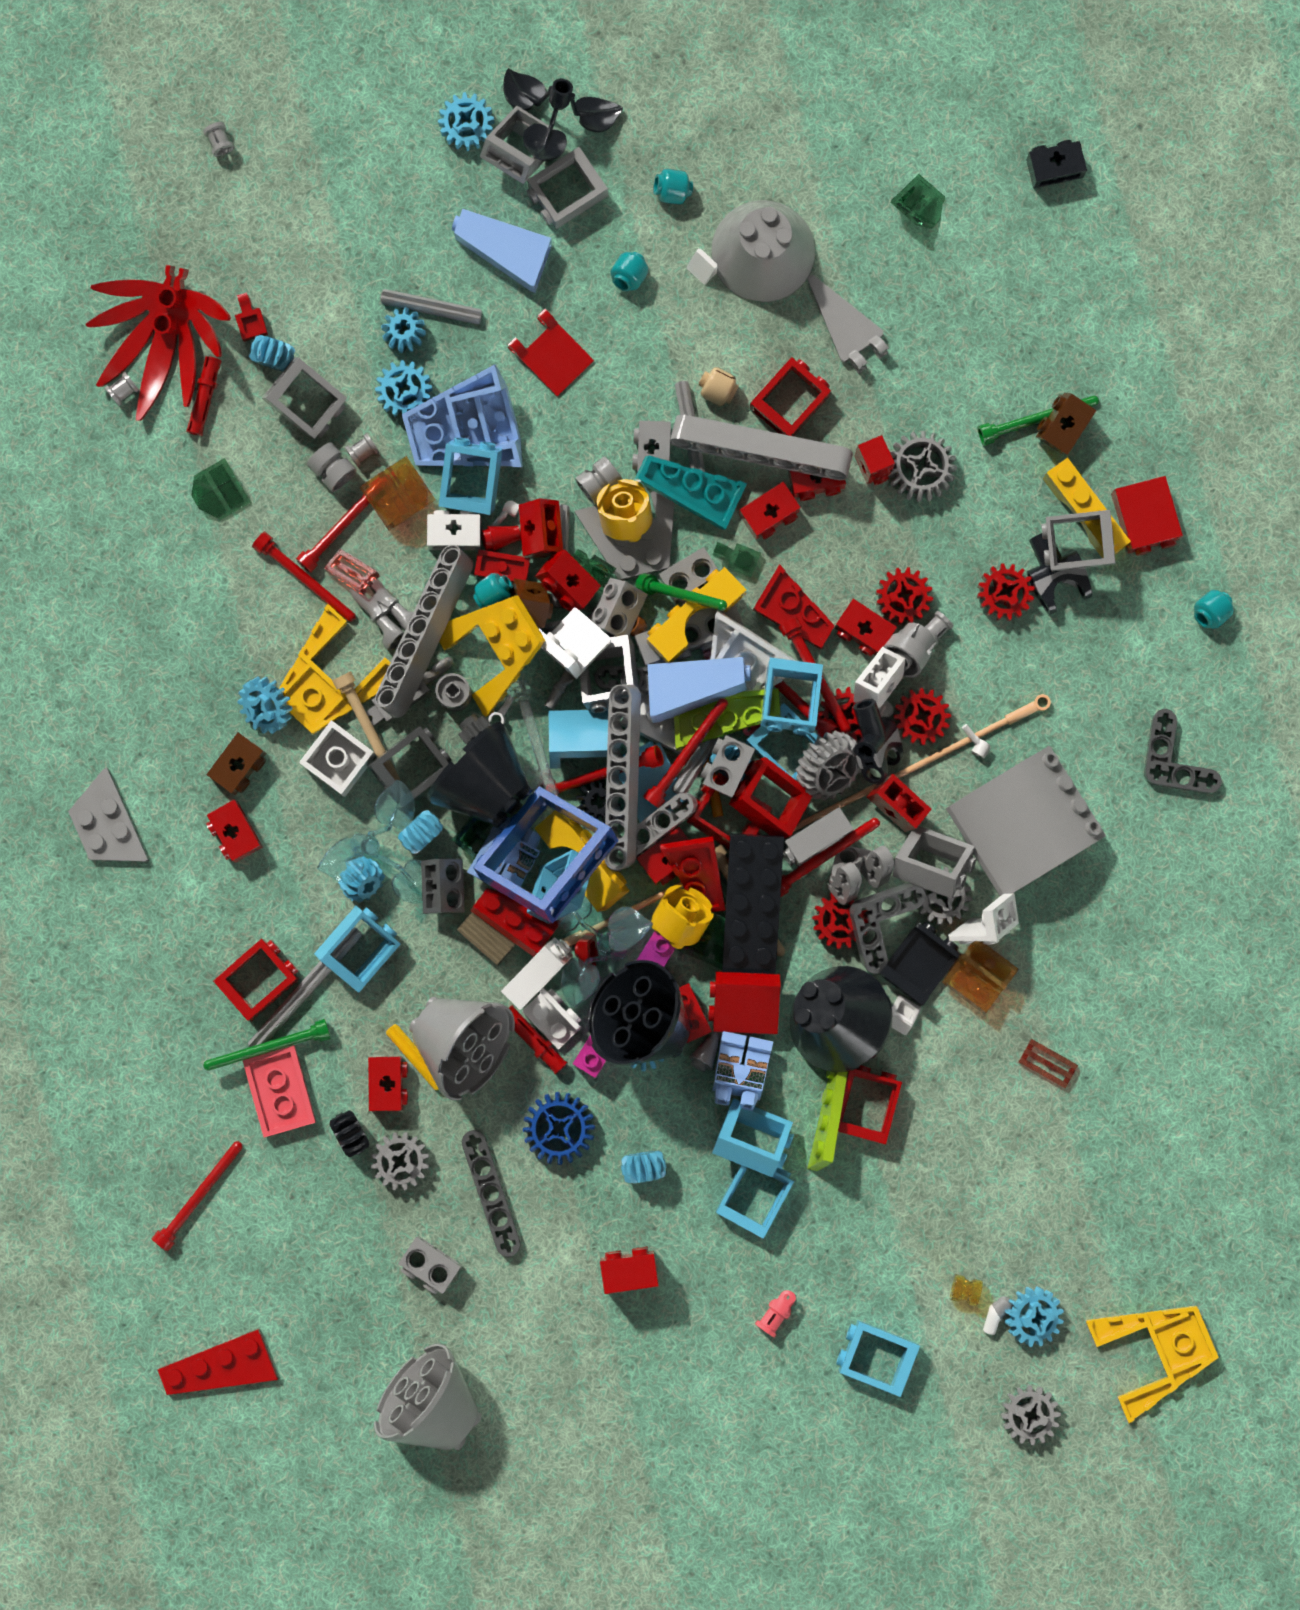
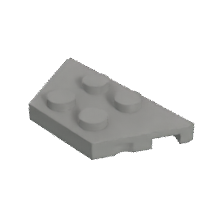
(105, 823)

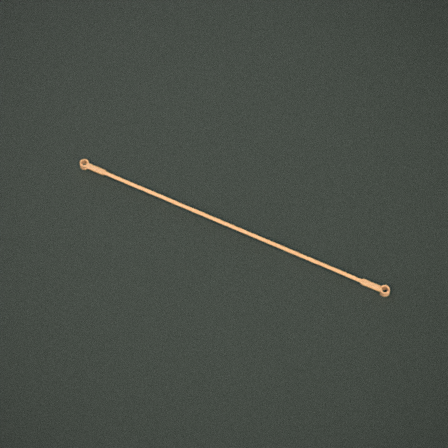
(1009, 719)

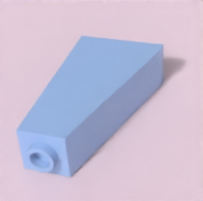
(505, 246)
(692, 684)

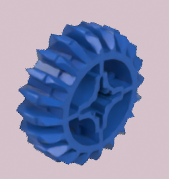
(544, 1109)

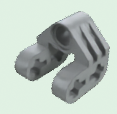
(846, 878)

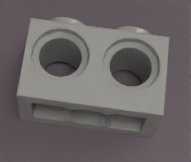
(685, 570)
(618, 608)
(734, 769)
(433, 1259)

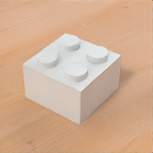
(337, 758)

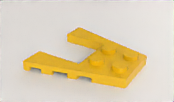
(511, 636)
(312, 691)
(1179, 1341)

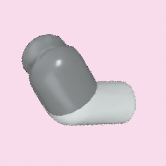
(996, 1314)

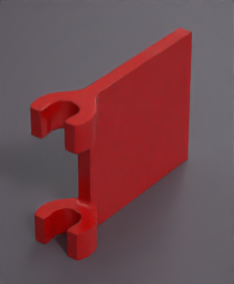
(553, 355)

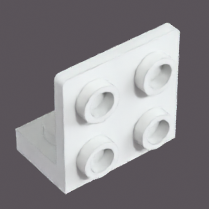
(575, 643)
(995, 923)
(551, 1018)

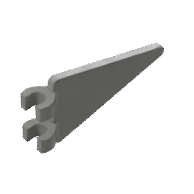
(847, 326)

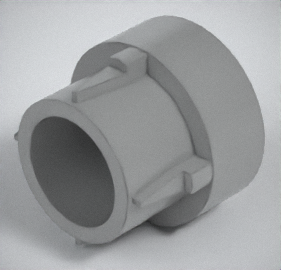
(915, 645)

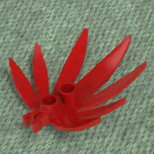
(169, 315)

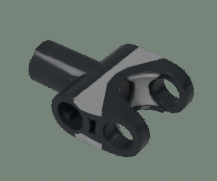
(1046, 580)
(878, 737)

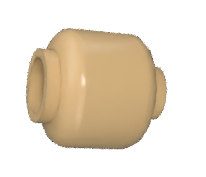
(718, 386)

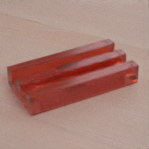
(364, 581)
(1027, 1052)

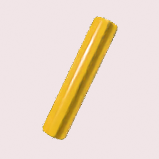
(411, 1052)

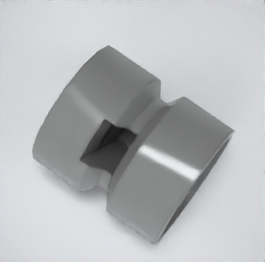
(328, 463)
(601, 475)
(453, 692)

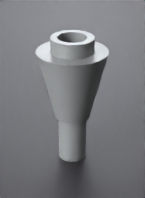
(705, 1054)

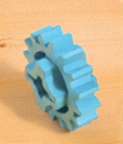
(466, 109)
(393, 384)
(264, 705)
(1024, 1311)

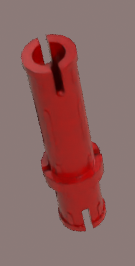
(205, 390)
(537, 1043)

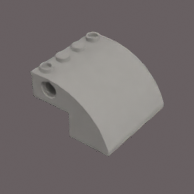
(1026, 822)

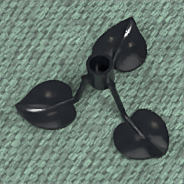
(544, 142)

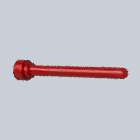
(265, 545)
(310, 557)
(792, 630)
(823, 724)
(650, 758)
(657, 793)
(827, 854)
(166, 1236)

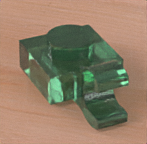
(741, 559)
(596, 567)

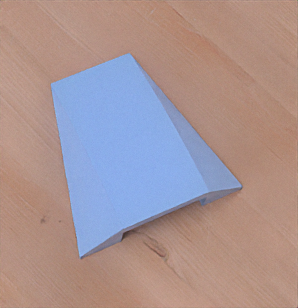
(470, 410)

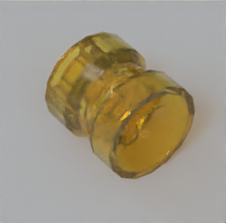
(966, 1290)

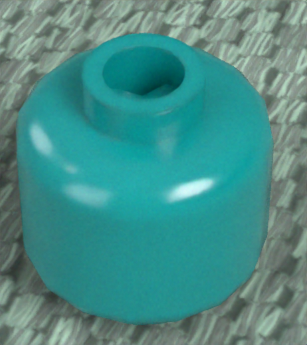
(672, 186)
(629, 271)
(492, 590)
(1213, 609)

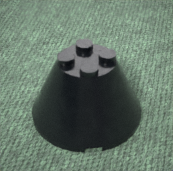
(485, 780)
(638, 1015)
(840, 1019)

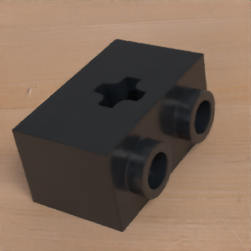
(1047, 173)

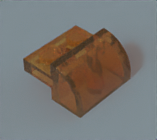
(397, 493)
(980, 975)

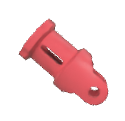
(781, 1308)

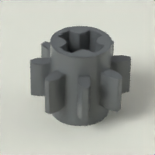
(472, 727)

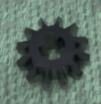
(589, 797)
(349, 1133)

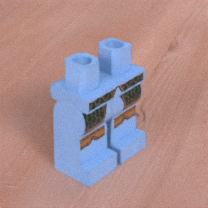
(518, 861)
(740, 1079)

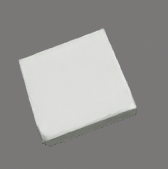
(702, 266)
(904, 1014)

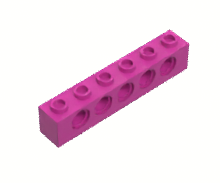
(656, 950)

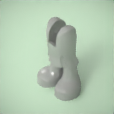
(379, 609)

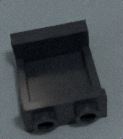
(920, 963)

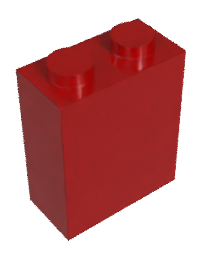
(1147, 515)
(745, 1002)

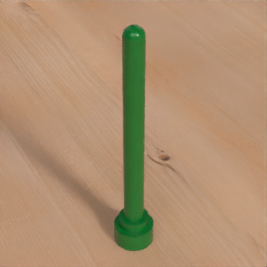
(989, 433)
(650, 585)
(317, 1032)

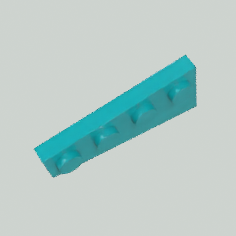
(699, 492)

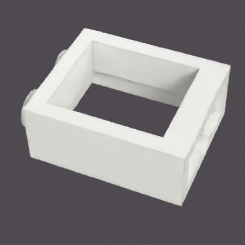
(537, 972)

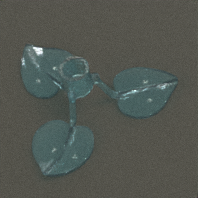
(344, 861)
(626, 929)

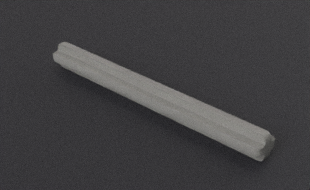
(302, 992)

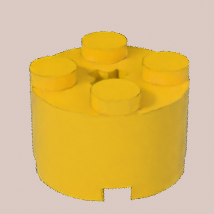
(624, 510)
(682, 916)

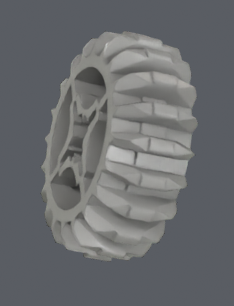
(932, 470)
(828, 765)

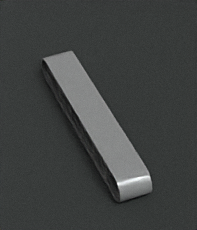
(761, 447)
(424, 631)
(628, 764)

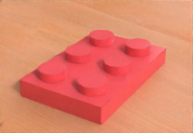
(279, 1091)

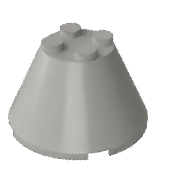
(763, 251)
(462, 1042)
(428, 1403)

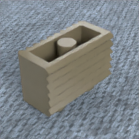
(486, 938)

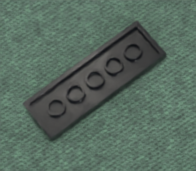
(752, 903)

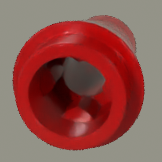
(500, 536)

